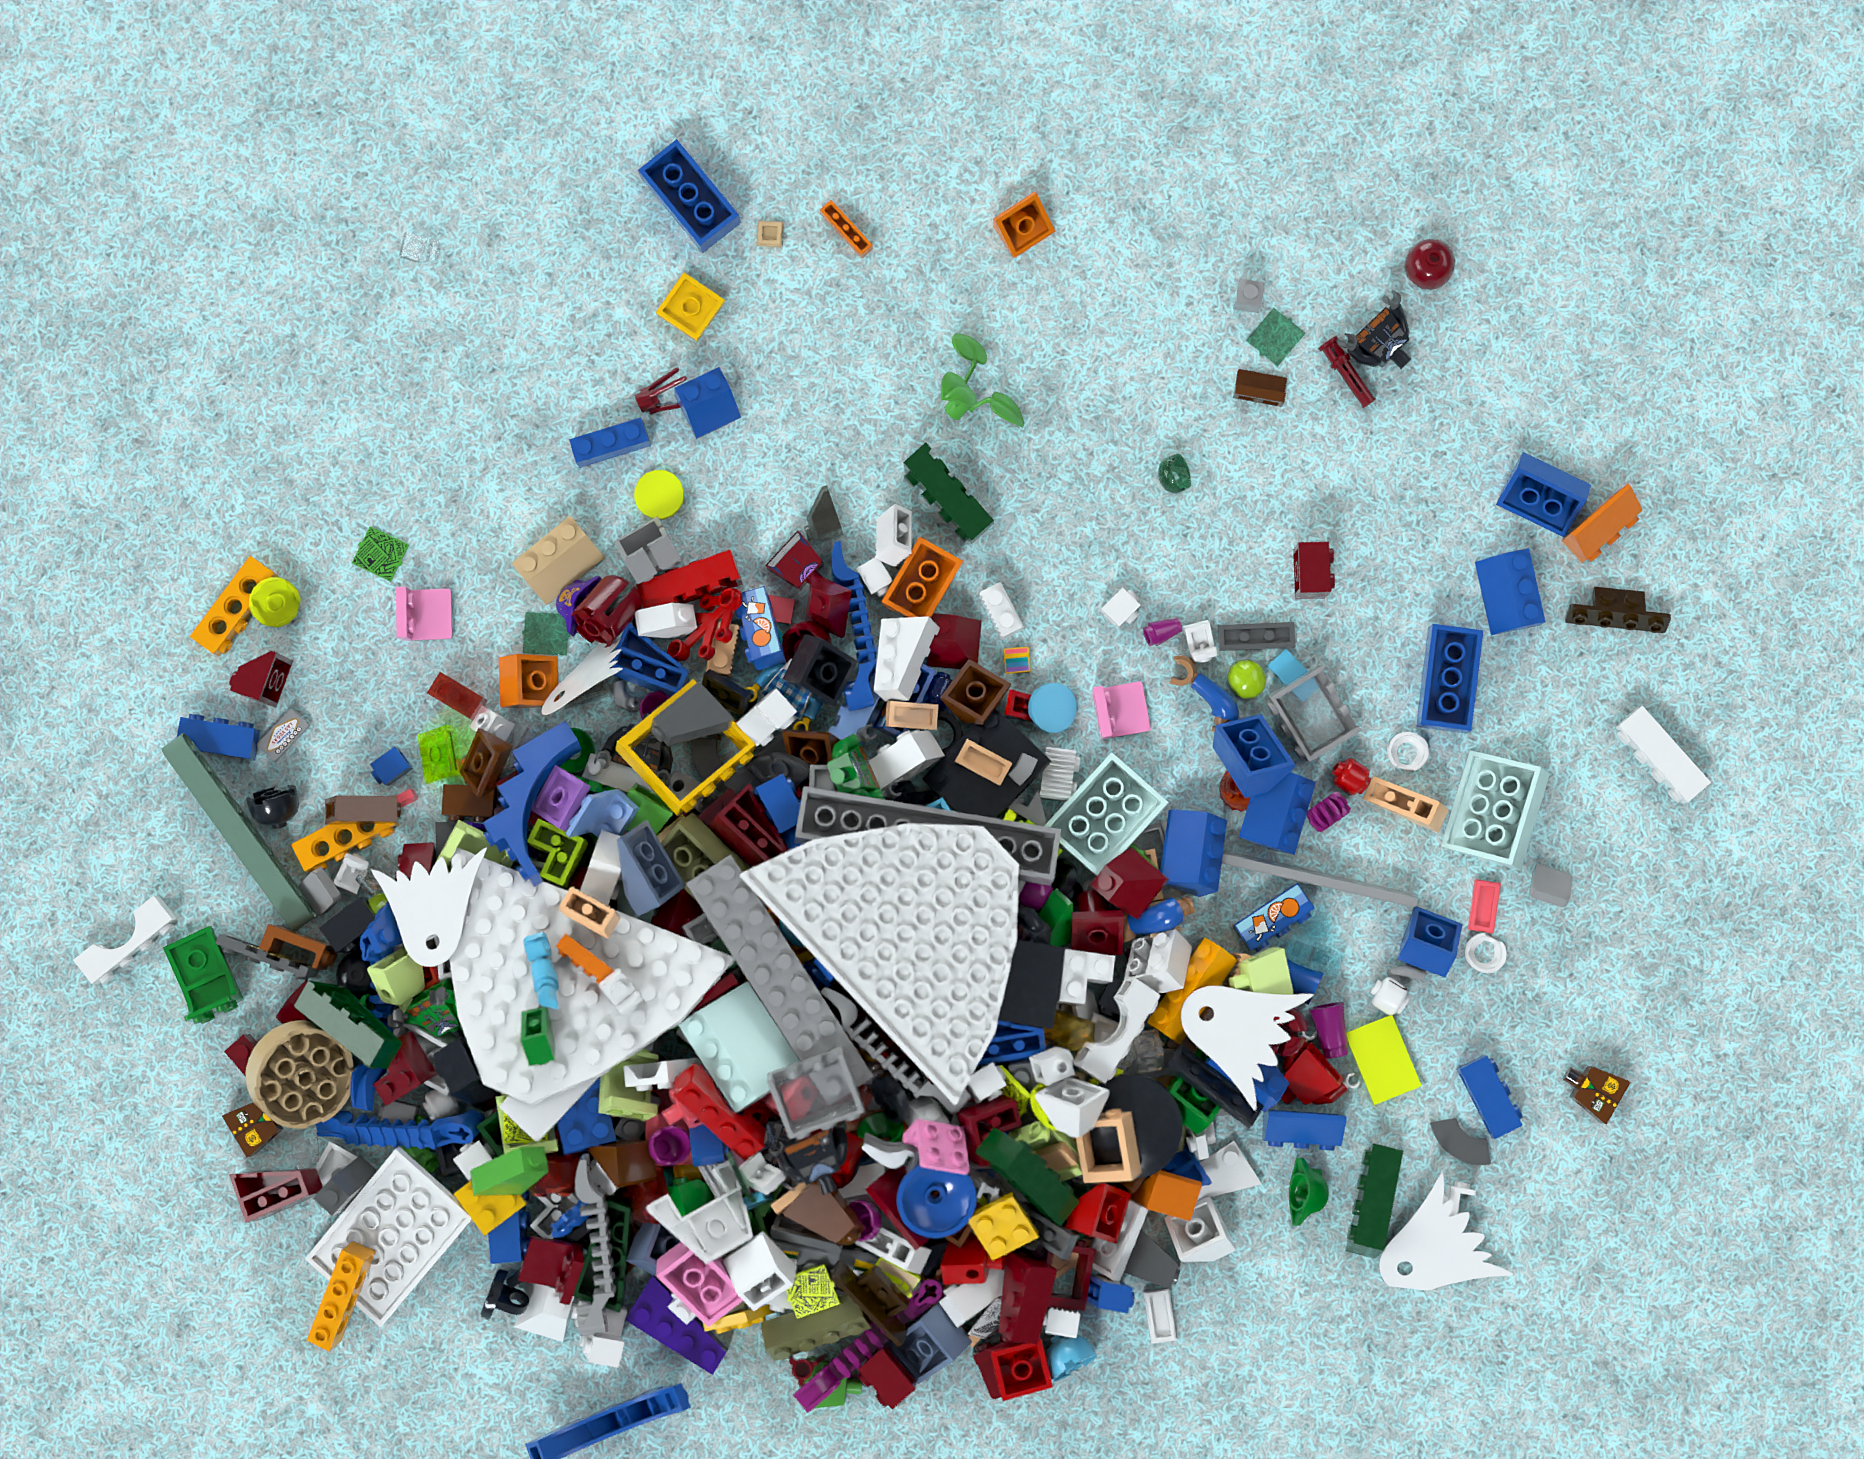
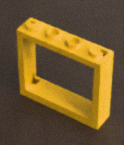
(643, 729)

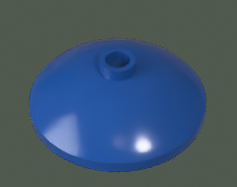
(938, 1214)

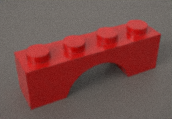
(699, 1096)

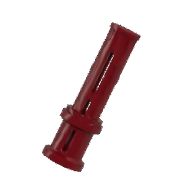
(1366, 397)

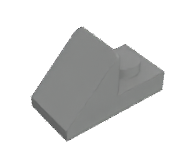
(1033, 812)

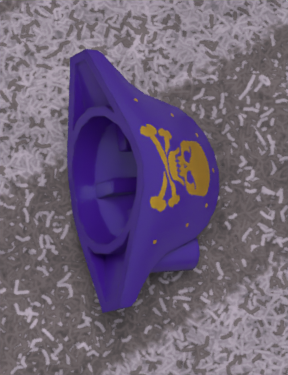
(571, 597)

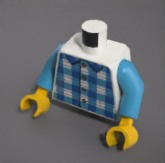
(771, 679)

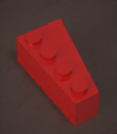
(691, 581)

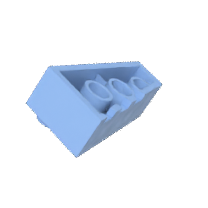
(850, 722)

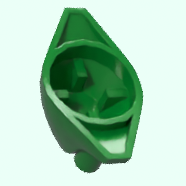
(1311, 1192)

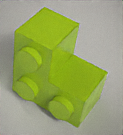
(563, 852)

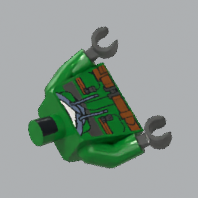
(852, 770)
(433, 1010)

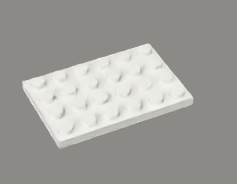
(408, 1225)

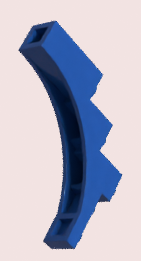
(534, 765)
(609, 1422)

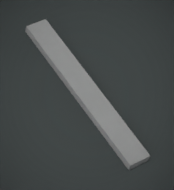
(1319, 878)

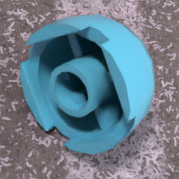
(1068, 1355)

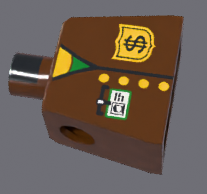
(1596, 1091)
(251, 1128)

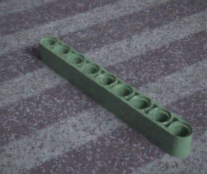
(238, 831)

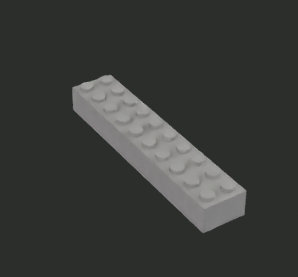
(837, 813)
(772, 965)

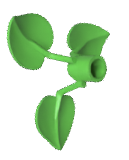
(963, 398)

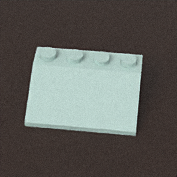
(1495, 809)
(1106, 814)
(739, 1045)

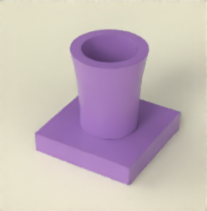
(560, 798)

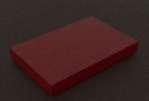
(884, 1194)

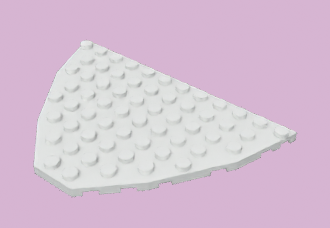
(911, 929)
(589, 1032)

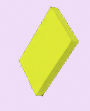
(1383, 1059)

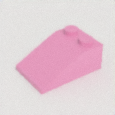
(700, 1286)

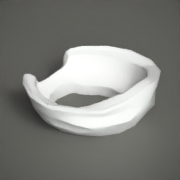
(1415, 739)
(1499, 954)

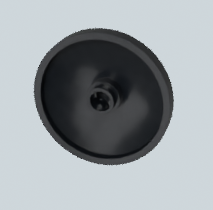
(1154, 1117)

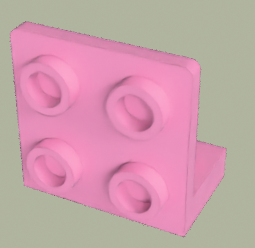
(423, 614)
(1121, 710)
(939, 1145)

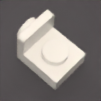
(620, 992)

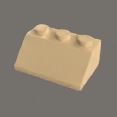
(558, 560)

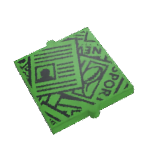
(380, 554)

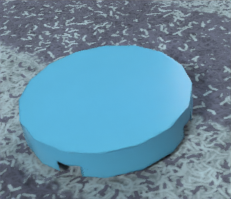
(1052, 707)

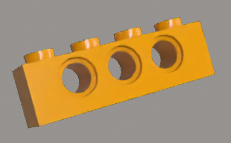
(221, 610)
(308, 847)
(341, 1296)

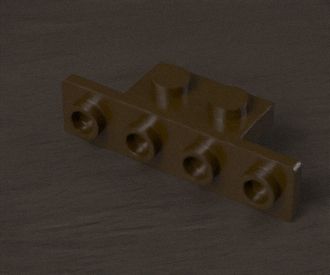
(1618, 610)
(876, 1297)

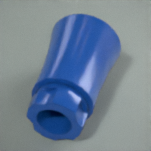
(1303, 979)

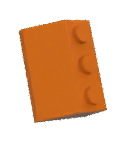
(1604, 525)
(921, 581)

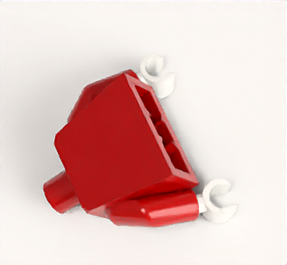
(1313, 1077)

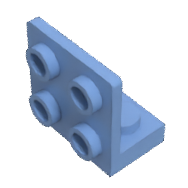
(603, 811)

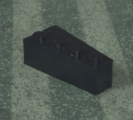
(462, 1077)

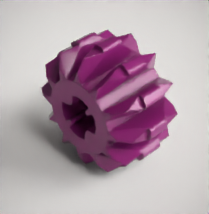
(1328, 812)

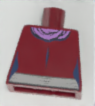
(796, 562)

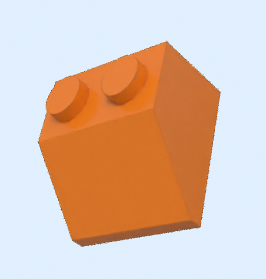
(527, 680)

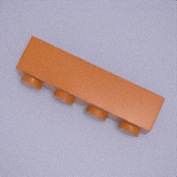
(846, 229)
(582, 957)

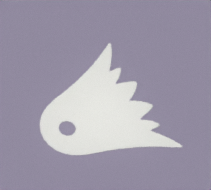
(586, 675)
(431, 906)
(1239, 1030)
(1436, 1248)

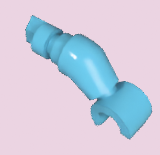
(542, 970)

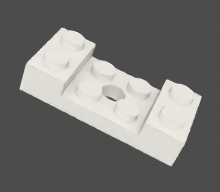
(657, 1073)

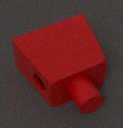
(969, 1263)

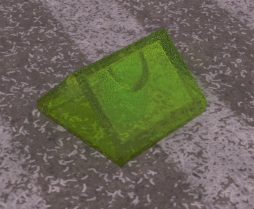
(440, 754)

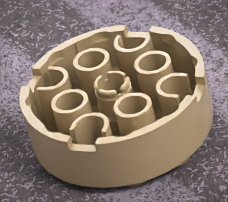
(295, 1050)

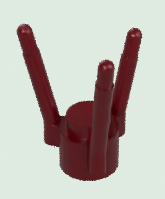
(648, 396)
(803, 1368)

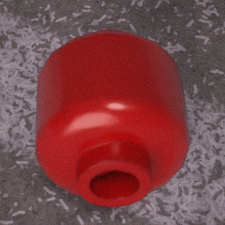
(1351, 776)

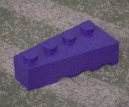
(658, 1321)

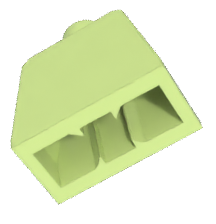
(1264, 973)
(397, 978)

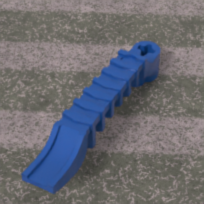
(856, 692)
(363, 1077)
(372, 1132)

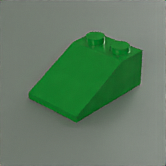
(1195, 1107)

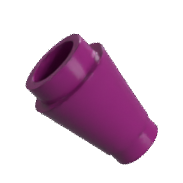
(1161, 631)

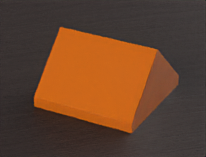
(1023, 225)
(1169, 1194)

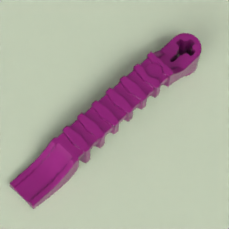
(861, 1348)

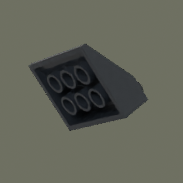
(972, 793)

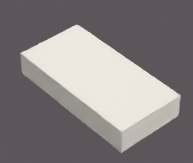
(1159, 1315)

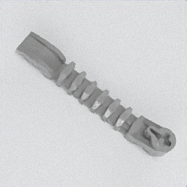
(849, 1014)
(895, 1154)
(592, 1316)

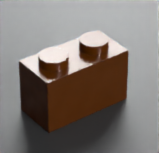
(461, 802)

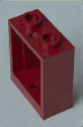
(1079, 1295)

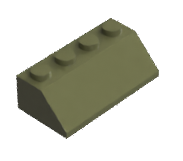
(695, 849)
(792, 1335)

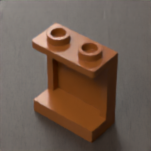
(276, 935)

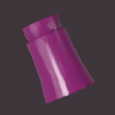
(1331, 1029)

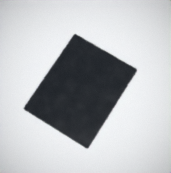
(1032, 985)

